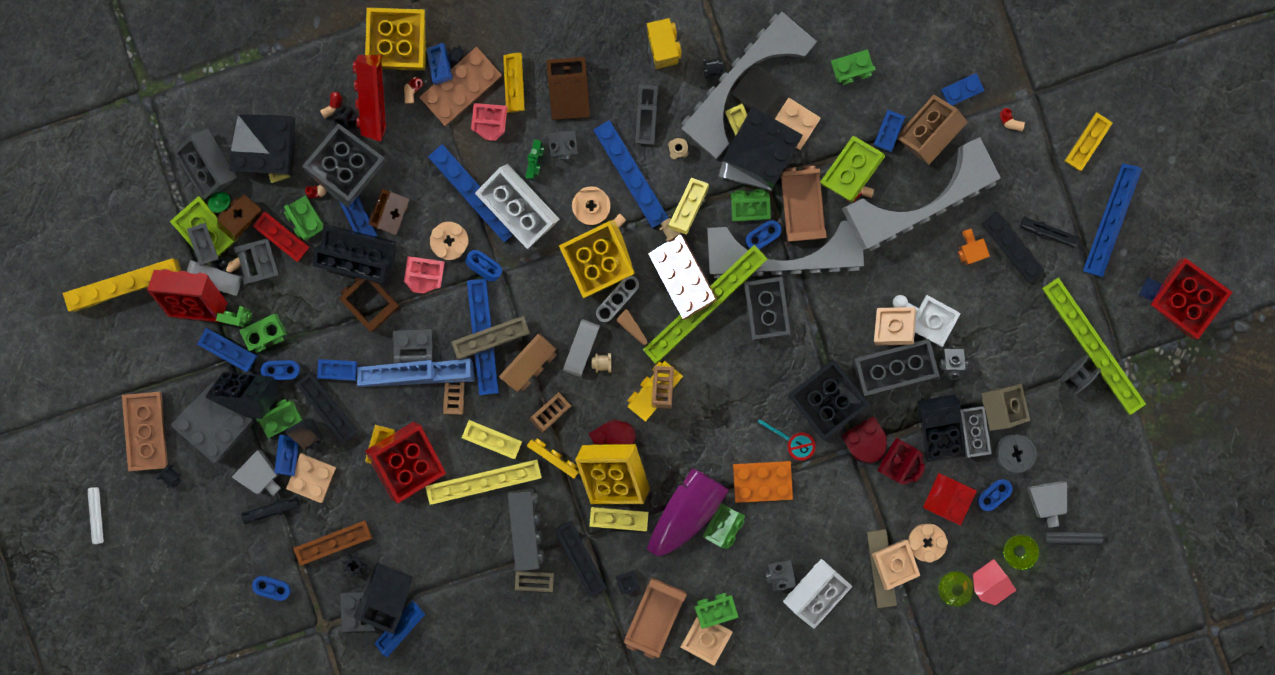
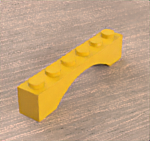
(116, 286)

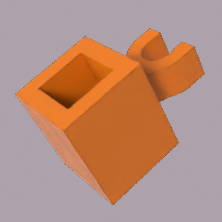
(973, 250)

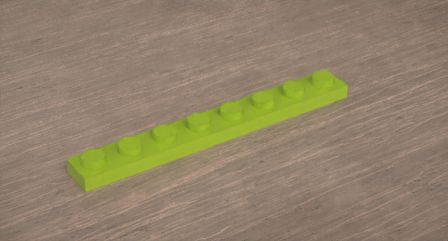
(722, 288)
(1093, 346)

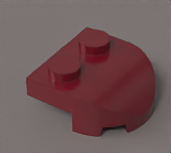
(613, 433)
(866, 441)
(902, 463)

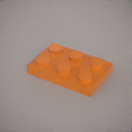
(762, 481)

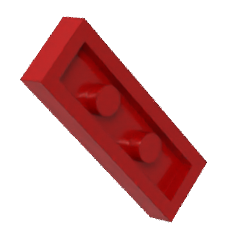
(281, 236)

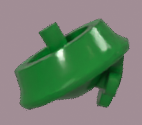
(219, 202)

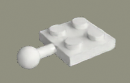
(933, 318)

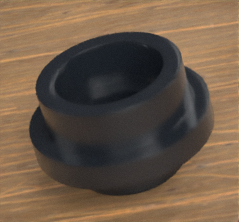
(456, 54)

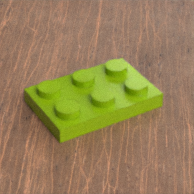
(852, 169)
(198, 213)

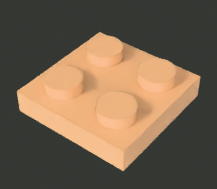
(799, 119)
(895, 326)
(311, 478)
(896, 564)
(706, 642)

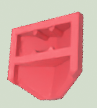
(489, 120)
(423, 274)
(992, 583)

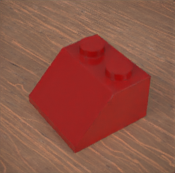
(949, 499)

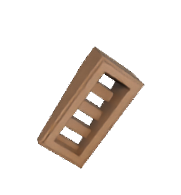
(630, 325)
(665, 370)
(446, 410)
(538, 424)

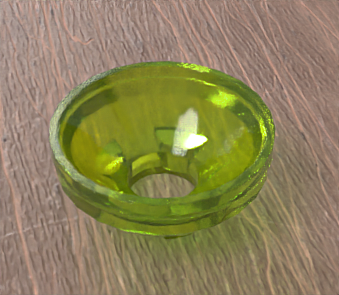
(1030, 554)
(951, 579)

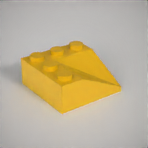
(397, 37)
(598, 258)
(642, 401)
(612, 474)

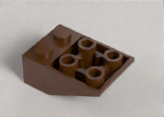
(568, 88)

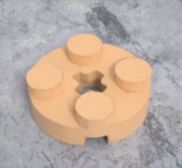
(582, 199)
(440, 234)
(927, 531)

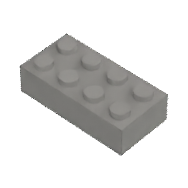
(975, 432)

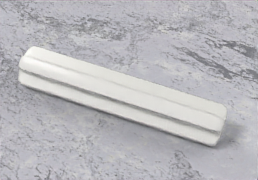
(95, 515)

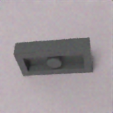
(202, 244)

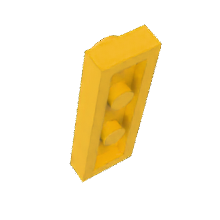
(513, 82)
(1088, 142)
(553, 457)

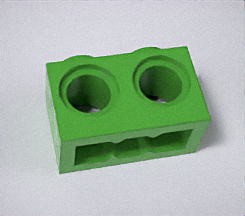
(262, 329)

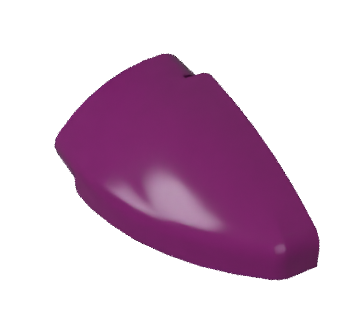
(686, 512)

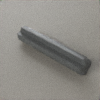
(1068, 537)

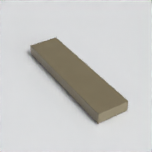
(490, 337)
(877, 541)

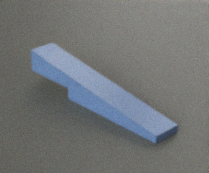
(416, 373)

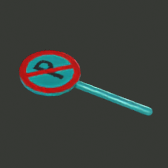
(800, 445)

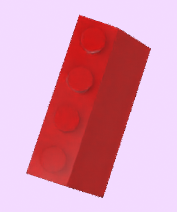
(370, 96)

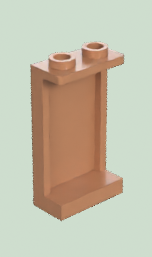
(803, 204)
(654, 618)

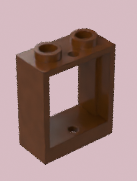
(382, 316)

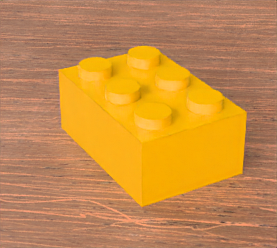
(662, 43)

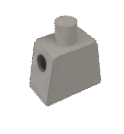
(258, 474)
(1049, 501)

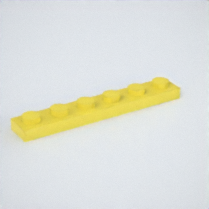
(483, 481)

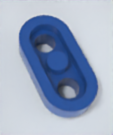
(763, 234)
(483, 265)
(281, 369)
(996, 497)
(272, 586)

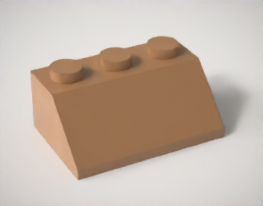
(931, 129)
(529, 363)

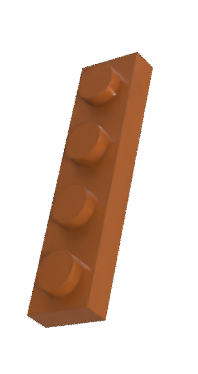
(332, 542)

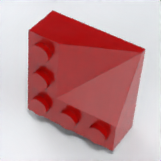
(186, 295)
(1190, 298)
(405, 462)

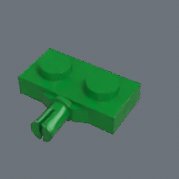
(533, 168)

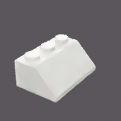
(817, 594)

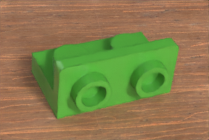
(853, 66)
(750, 205)
(304, 218)
(241, 319)
(280, 418)
(724, 526)
(715, 611)

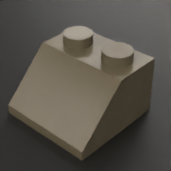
(1005, 407)

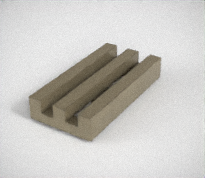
(539, 581)

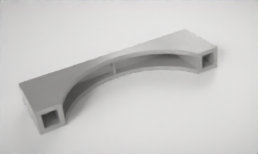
(778, 40)
(971, 174)
(839, 252)

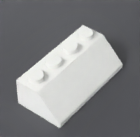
(517, 206)

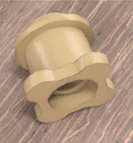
(678, 141)
(670, 234)
(602, 363)

